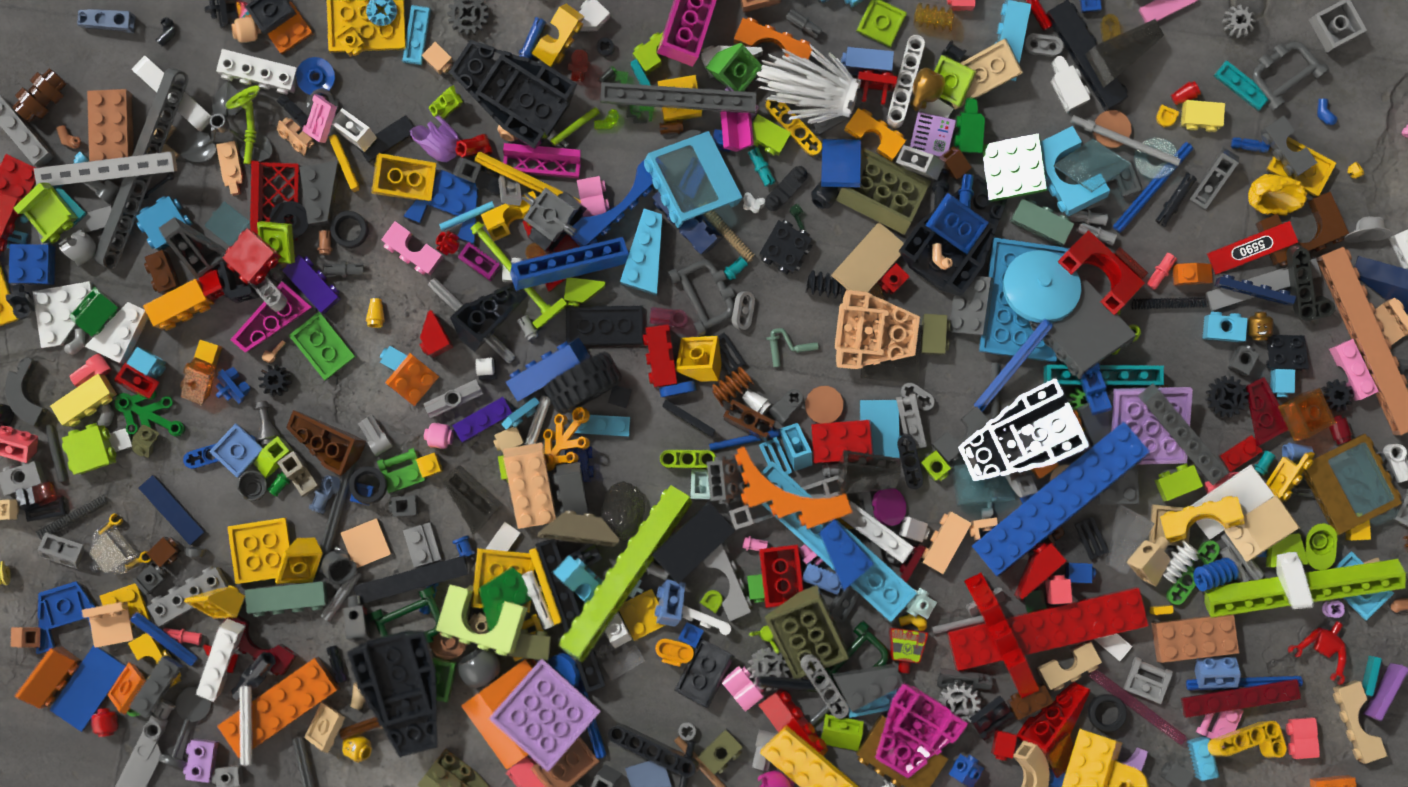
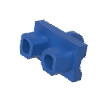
(226, 379)

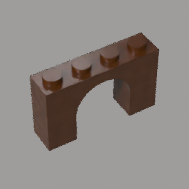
(1329, 227)

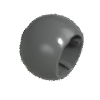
(479, 668)

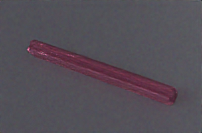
(1137, 706)

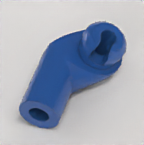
(1324, 114)

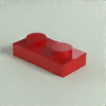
(1240, 453)

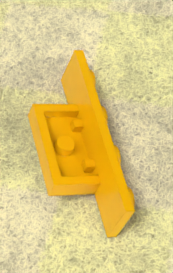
(1287, 475)

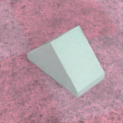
(699, 484)

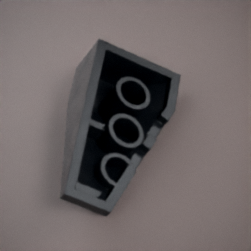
(482, 317)

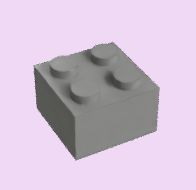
(1337, 25)

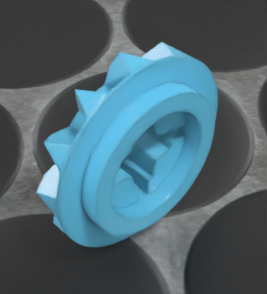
(380, 19)

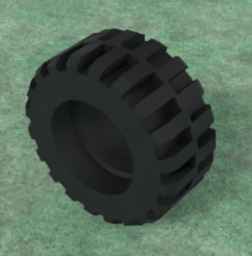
(583, 383)

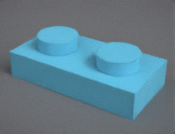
(516, 417)

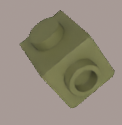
(143, 441)

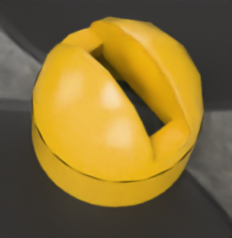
(1356, 169)

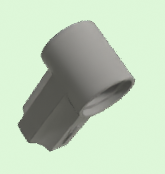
(377, 439)
(759, 760)

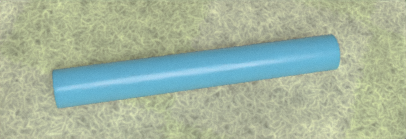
(466, 216)

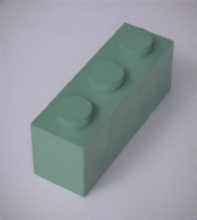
(1042, 221)

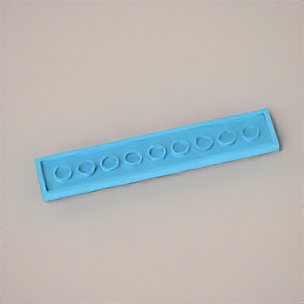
(877, 584)

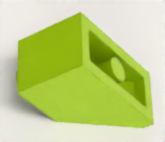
(581, 290)

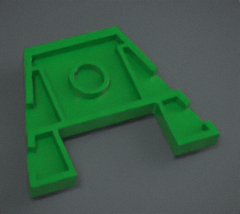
(505, 587)

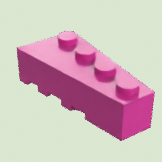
(267, 322)

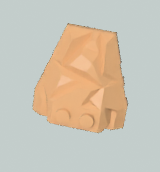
(873, 331)

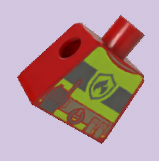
(906, 647)

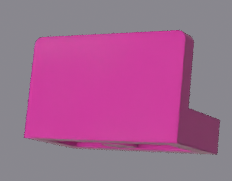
(736, 130)

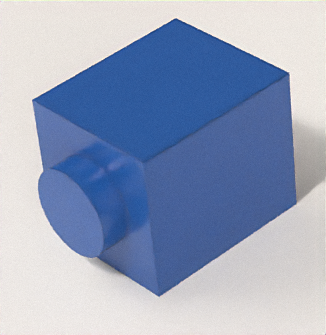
(1080, 572)

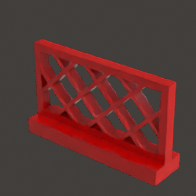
(257, 187)

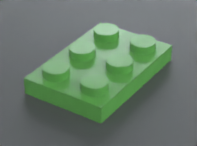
(322, 346)

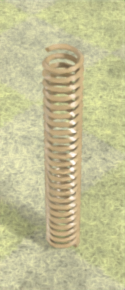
(726, 235)

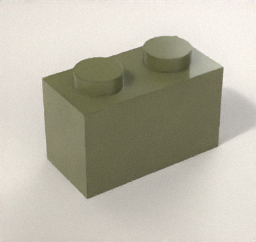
(934, 334)
(533, 645)

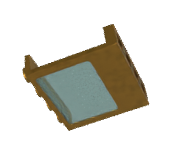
(1351, 484)

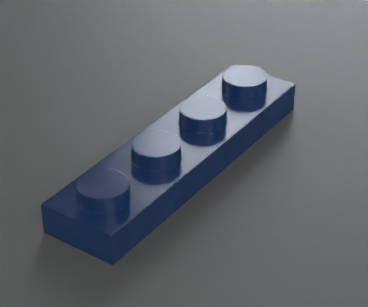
(1263, 292)

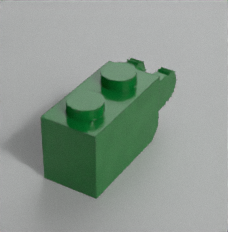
(970, 127)

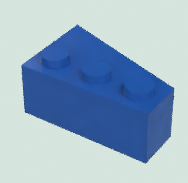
(844, 554)

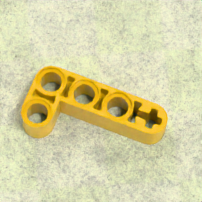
(1249, 737)

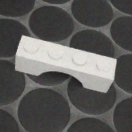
(214, 674)

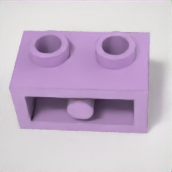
(200, 760)

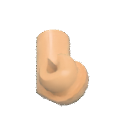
(939, 259)

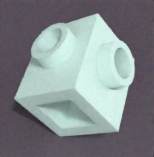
(921, 604)

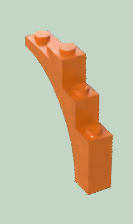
(785, 503)

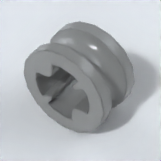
(687, 737)

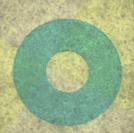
(1149, 170)

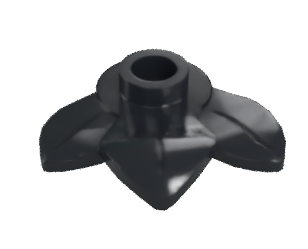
(488, 179)

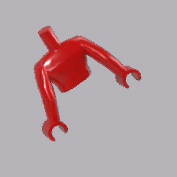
(1327, 644)

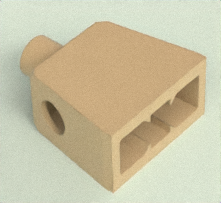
(1150, 560)

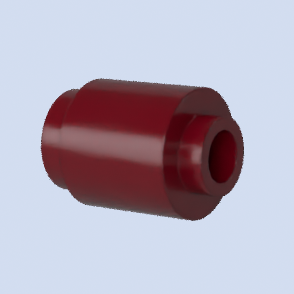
(1340, 430)

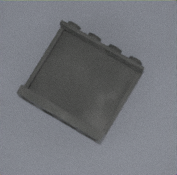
(1087, 333)

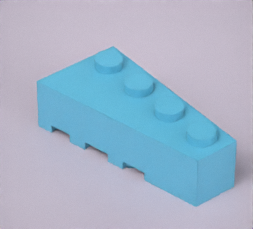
(1014, 25)
(644, 256)

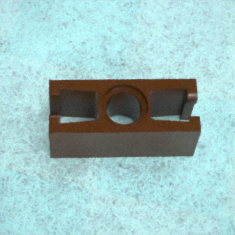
(748, 412)

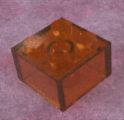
(1306, 414)

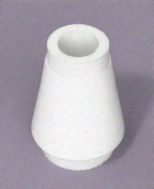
(757, 402)

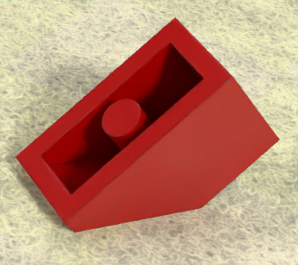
(212, 284)
(136, 381)

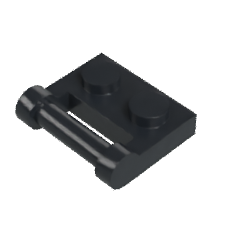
(991, 717)

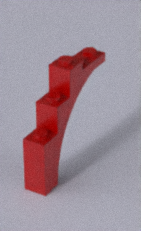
(1002, 635)

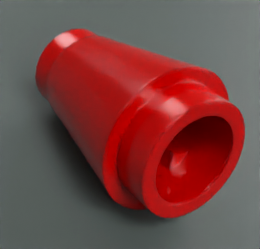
(1186, 92)

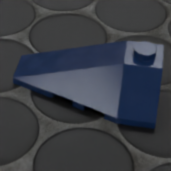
(1384, 279)

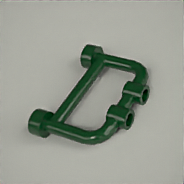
(426, 599)
(863, 635)

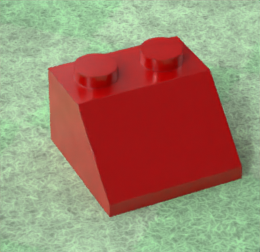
(434, 337)

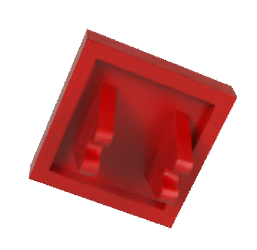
(883, 82)

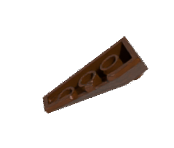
(332, 446)

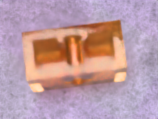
(197, 381)

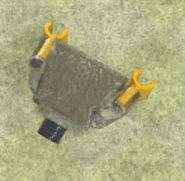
(112, 551)

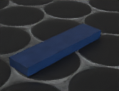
(171, 510)

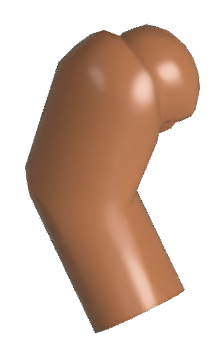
(66, 139)

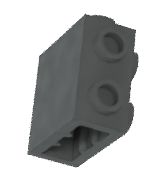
(725, 479)

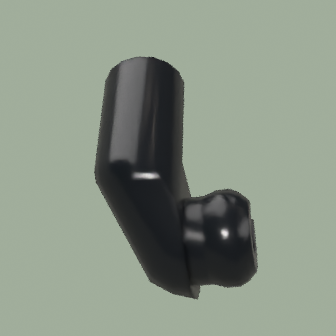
(168, 31)

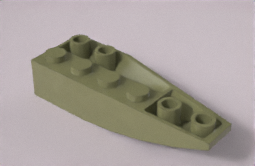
(451, 772)

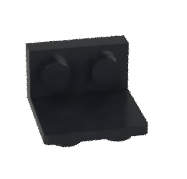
(235, 293)

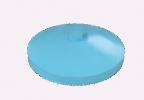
(1041, 287)

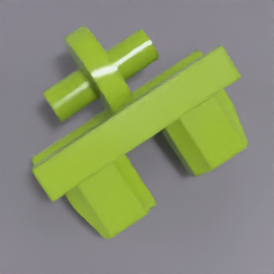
(446, 103)

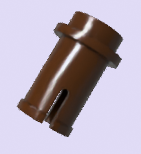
(673, 127)

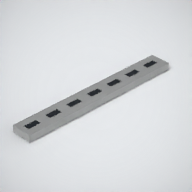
(106, 169)

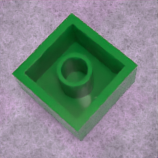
(94, 312)

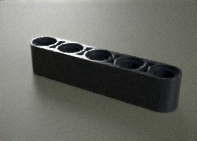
(644, 750)

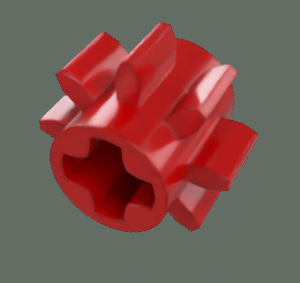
(447, 243)

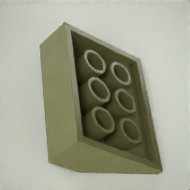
(885, 192)
(804, 628)

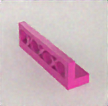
(545, 154)

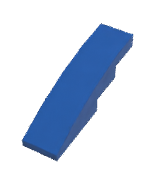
(1095, 390)

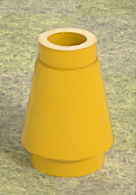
(375, 313)

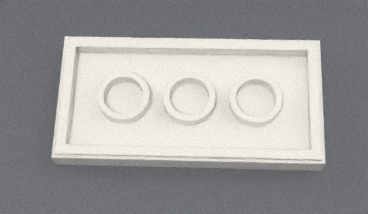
(1246, 486)

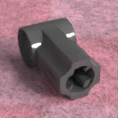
(104, 189)

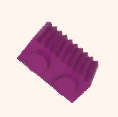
(479, 261)

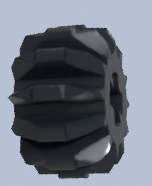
(1337, 387)
(273, 388)

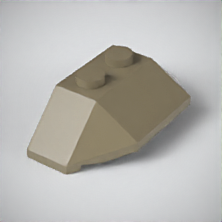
(581, 529)

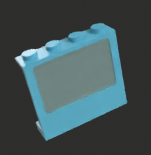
(692, 178)

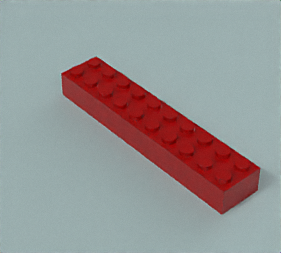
(1052, 627)

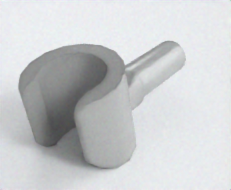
(986, 513)

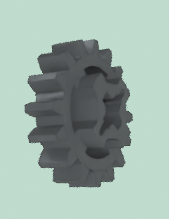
(462, 20)

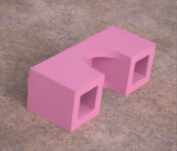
(397, 240)
(1358, 376)

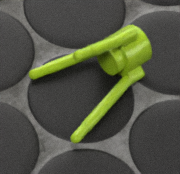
(766, 634)

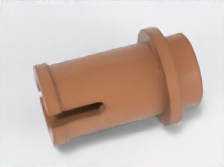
(325, 242)

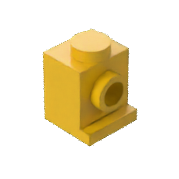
(344, 35)

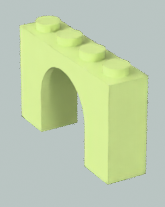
(454, 622)

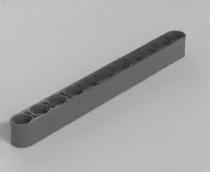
(126, 191)

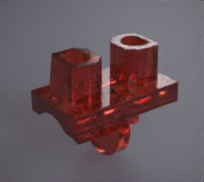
(579, 65)

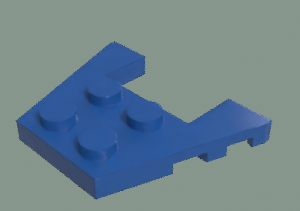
(451, 196)
(58, 608)

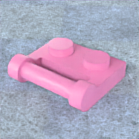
(320, 119)
(1225, 723)

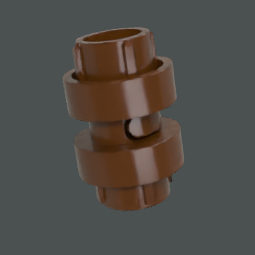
(41, 93)

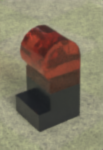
(36, 496)

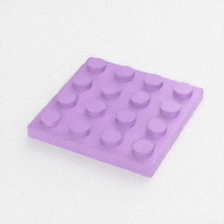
(1132, 411)
(544, 715)

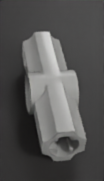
(441, 403)

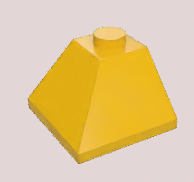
(699, 358)
(299, 562)
(218, 602)

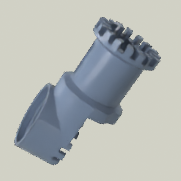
(324, 493)

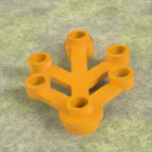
(563, 439)

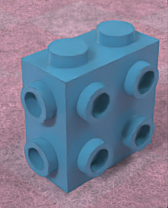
(154, 217)

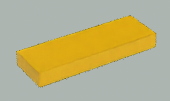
(345, 165)

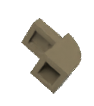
(298, 473)

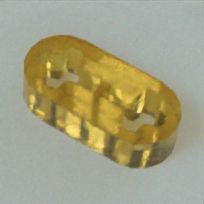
(1115, 28)

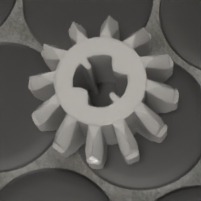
(1231, 21)

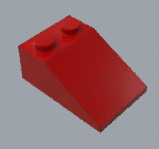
(1039, 567)

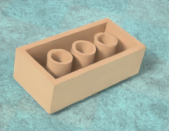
(529, 485)

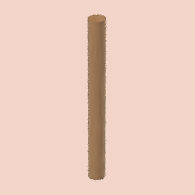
(713, 778)

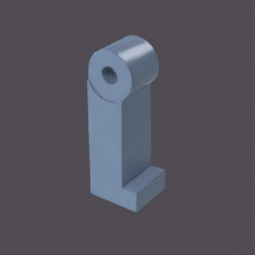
(107, 20)

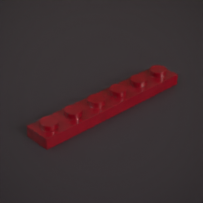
(1240, 698)

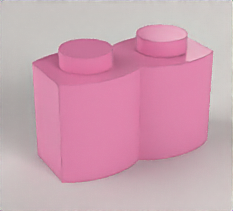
(592, 197)
(742, 688)

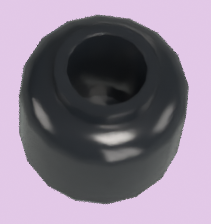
(824, 196)

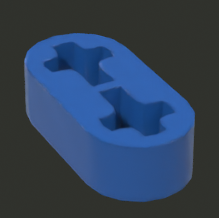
(677, 389)

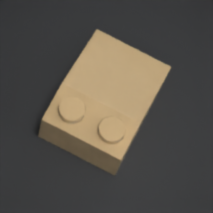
(1262, 529)

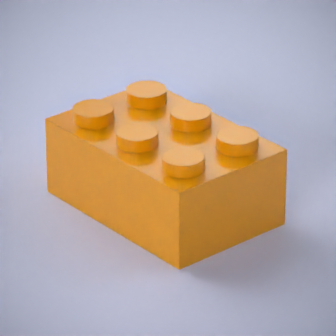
(177, 305)

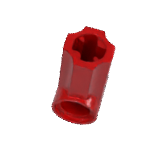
(472, 146)

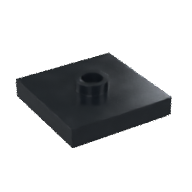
(270, 13)

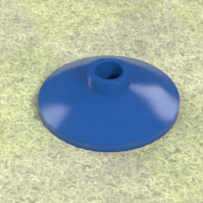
(308, 68)

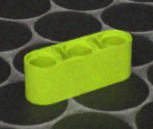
(678, 454)

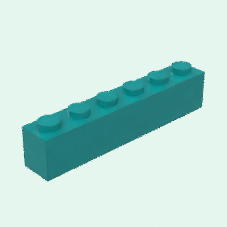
(1112, 375)

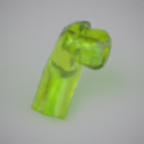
(609, 122)

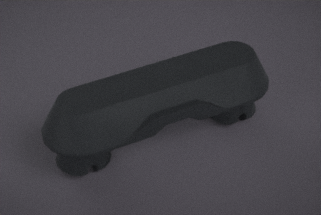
(786, 188)

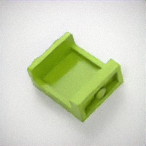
(46, 212)

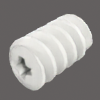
(1180, 561)

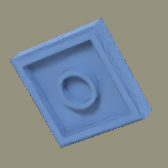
(236, 450)

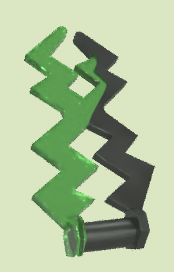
(623, 76)

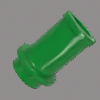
(278, 485)

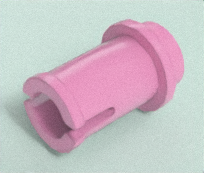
(754, 544)

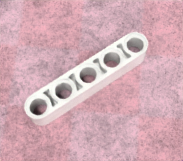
(905, 73)
(188, 107)

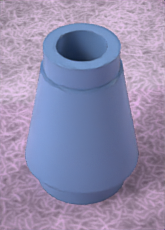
(1295, 451)

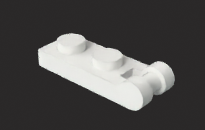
(706, 620)

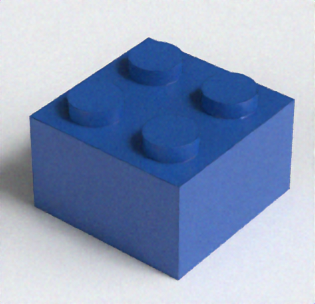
(32, 264)

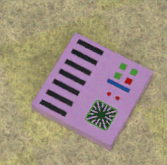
(932, 133)

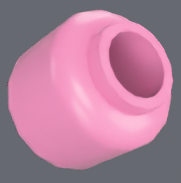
(439, 436)

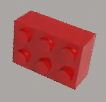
(833, 438)

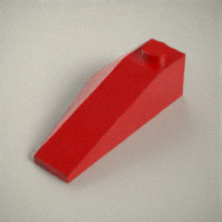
(1055, 719)

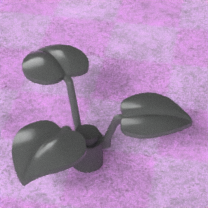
(200, 145)

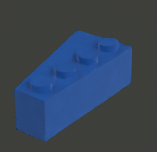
(552, 364)

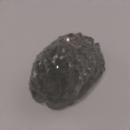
(623, 509)

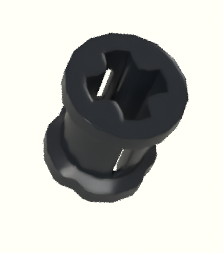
(954, 52)

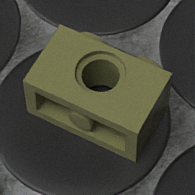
(724, 740)

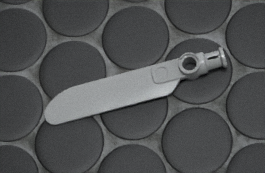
(147, 750)

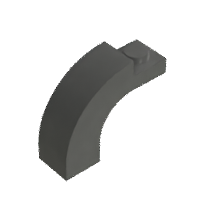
(18, 395)

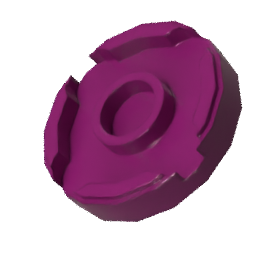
(889, 507)

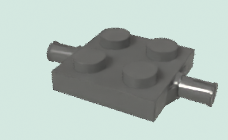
(549, 214)

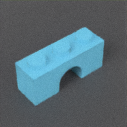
(577, 578)

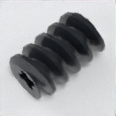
(824, 284)

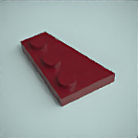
(1264, 411)

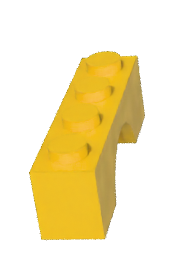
(1225, 512)

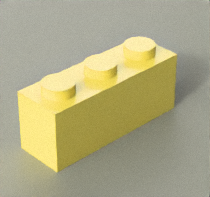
(83, 400)

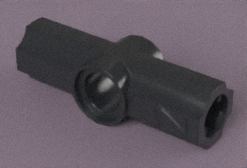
(254, 674)

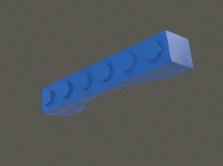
(591, 227)

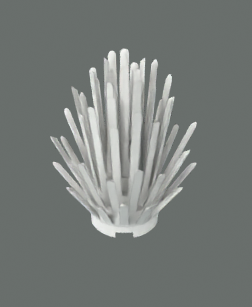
(811, 85)

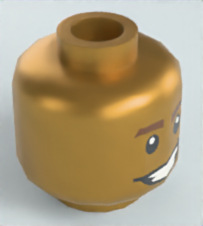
(1260, 326)

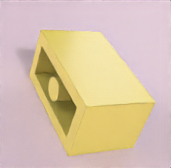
(1202, 115)

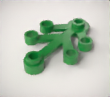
(146, 413)

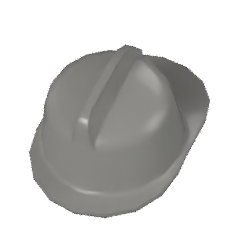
(1369, 229)

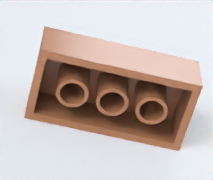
(110, 124)
(1194, 638)

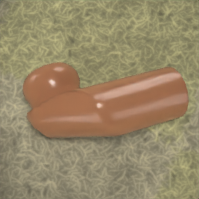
(1399, 604)

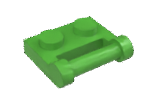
(402, 477)

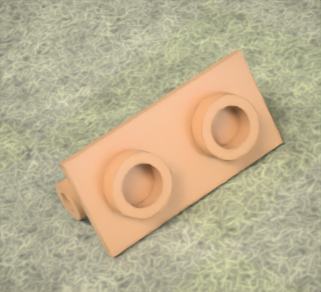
(288, 130)

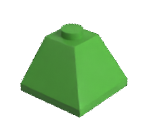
(734, 67)

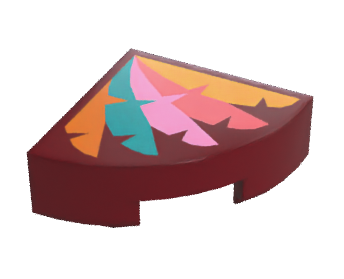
(241, 10)

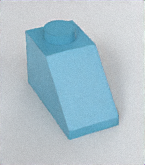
(796, 447)

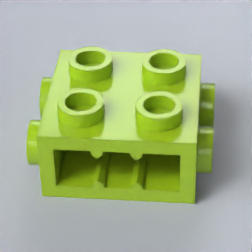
(88, 449)

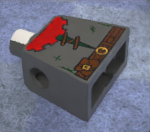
(359, 628)

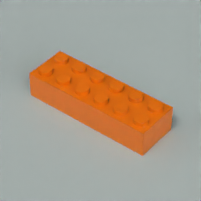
(283, 704)

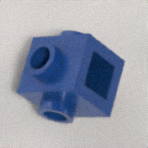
(966, 770)

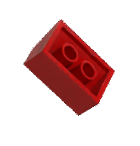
(780, 574)

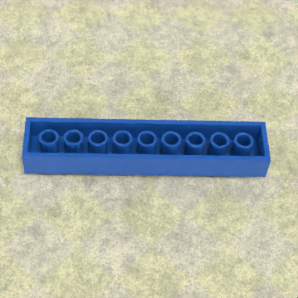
(1061, 499)

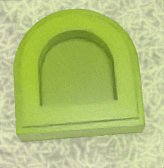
(712, 600)

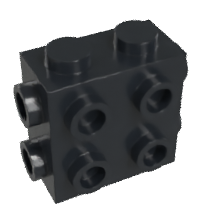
(786, 247)

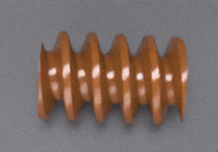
(731, 386)

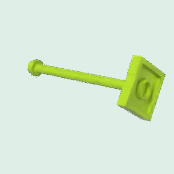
(547, 311)

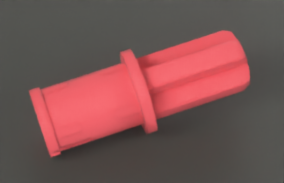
(1161, 271)
(184, 636)

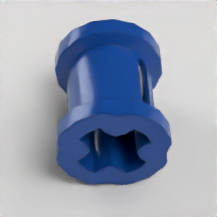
(463, 546)

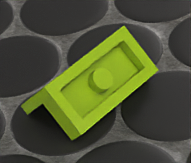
(842, 732)

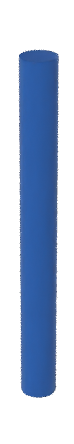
(741, 440)

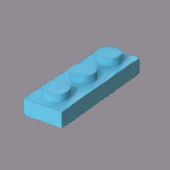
(605, 426)

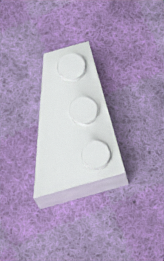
(120, 333)

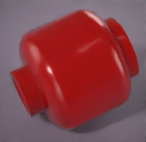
(104, 722)

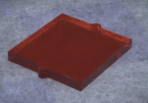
(1060, 755)

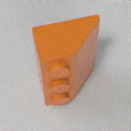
(48, 677)

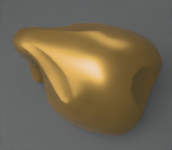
(926, 88)

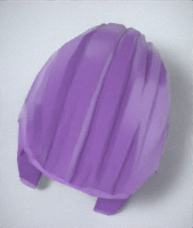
(437, 142)

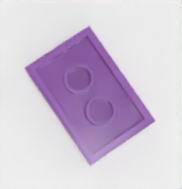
(1385, 691)

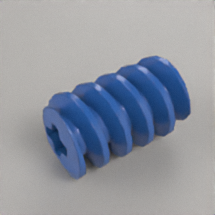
(1215, 574)

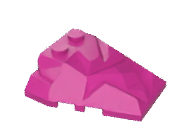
(916, 730)

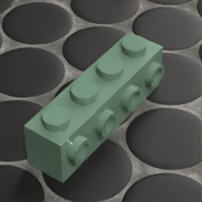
(286, 597)

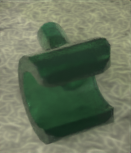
(795, 211)

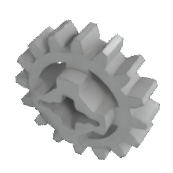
(760, 665)
(954, 698)

